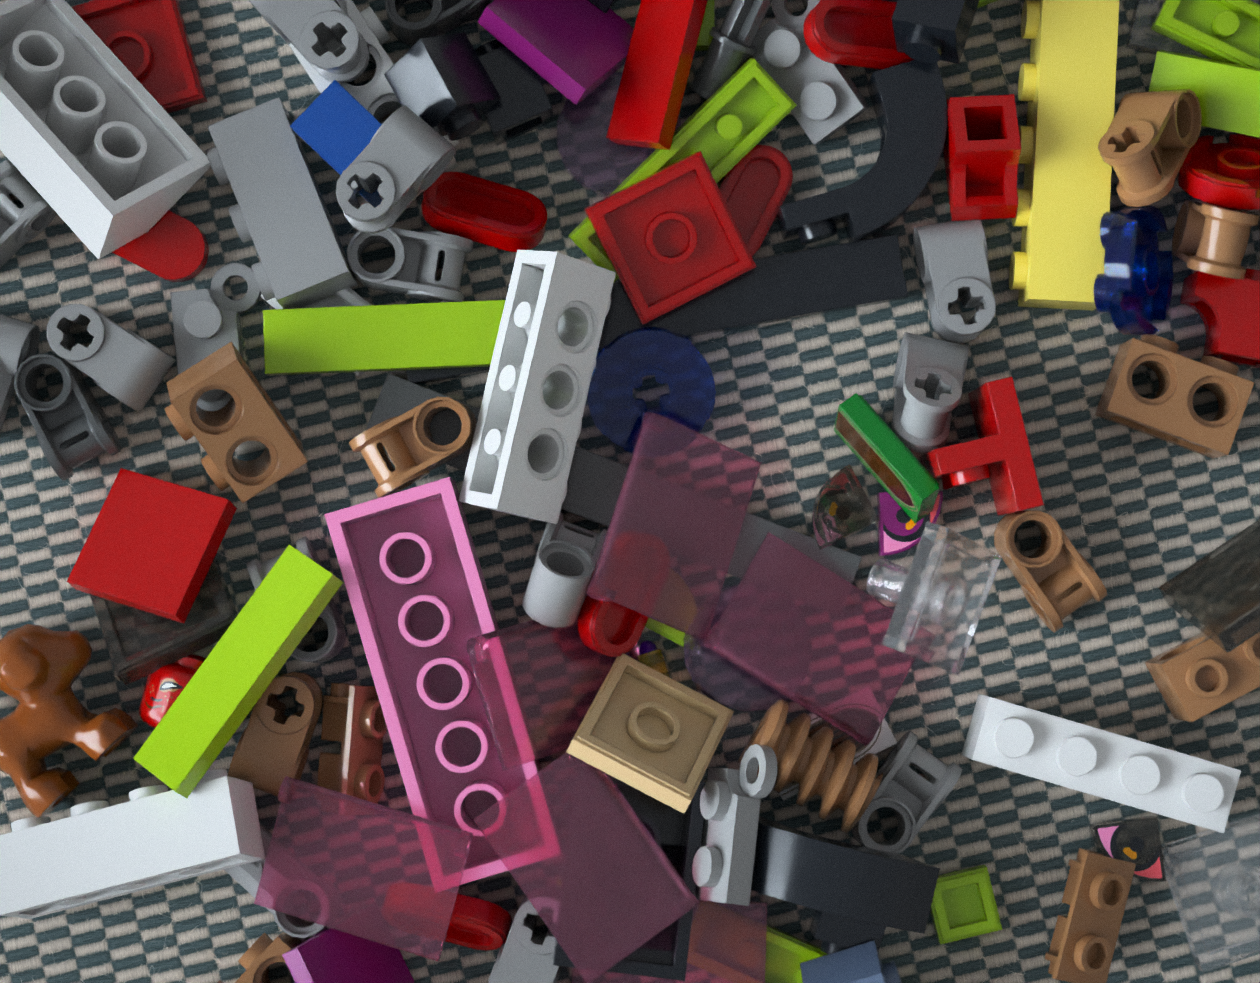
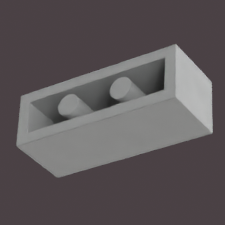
(279, 206)

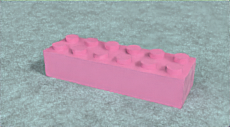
(415, 608)

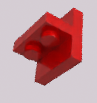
(998, 454)

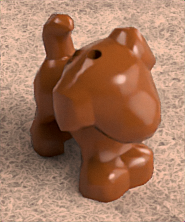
(39, 673)

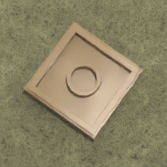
(651, 732)

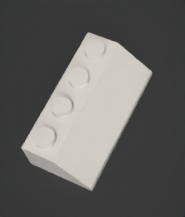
(87, 128)

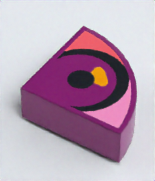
(896, 528)

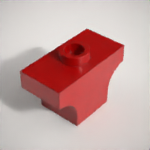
(982, 157)
(1229, 314)

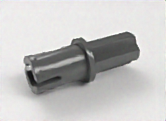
(730, 45)

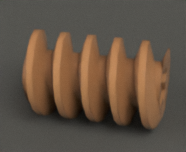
(816, 766)

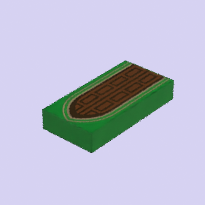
(886, 457)

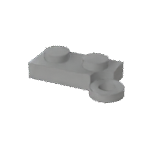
(820, 89)
(208, 321)
(730, 827)

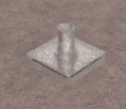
(936, 597)
(1218, 891)

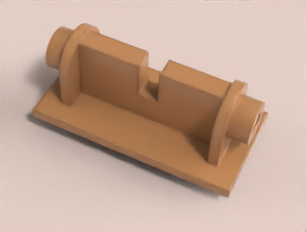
(357, 721)
(1088, 936)

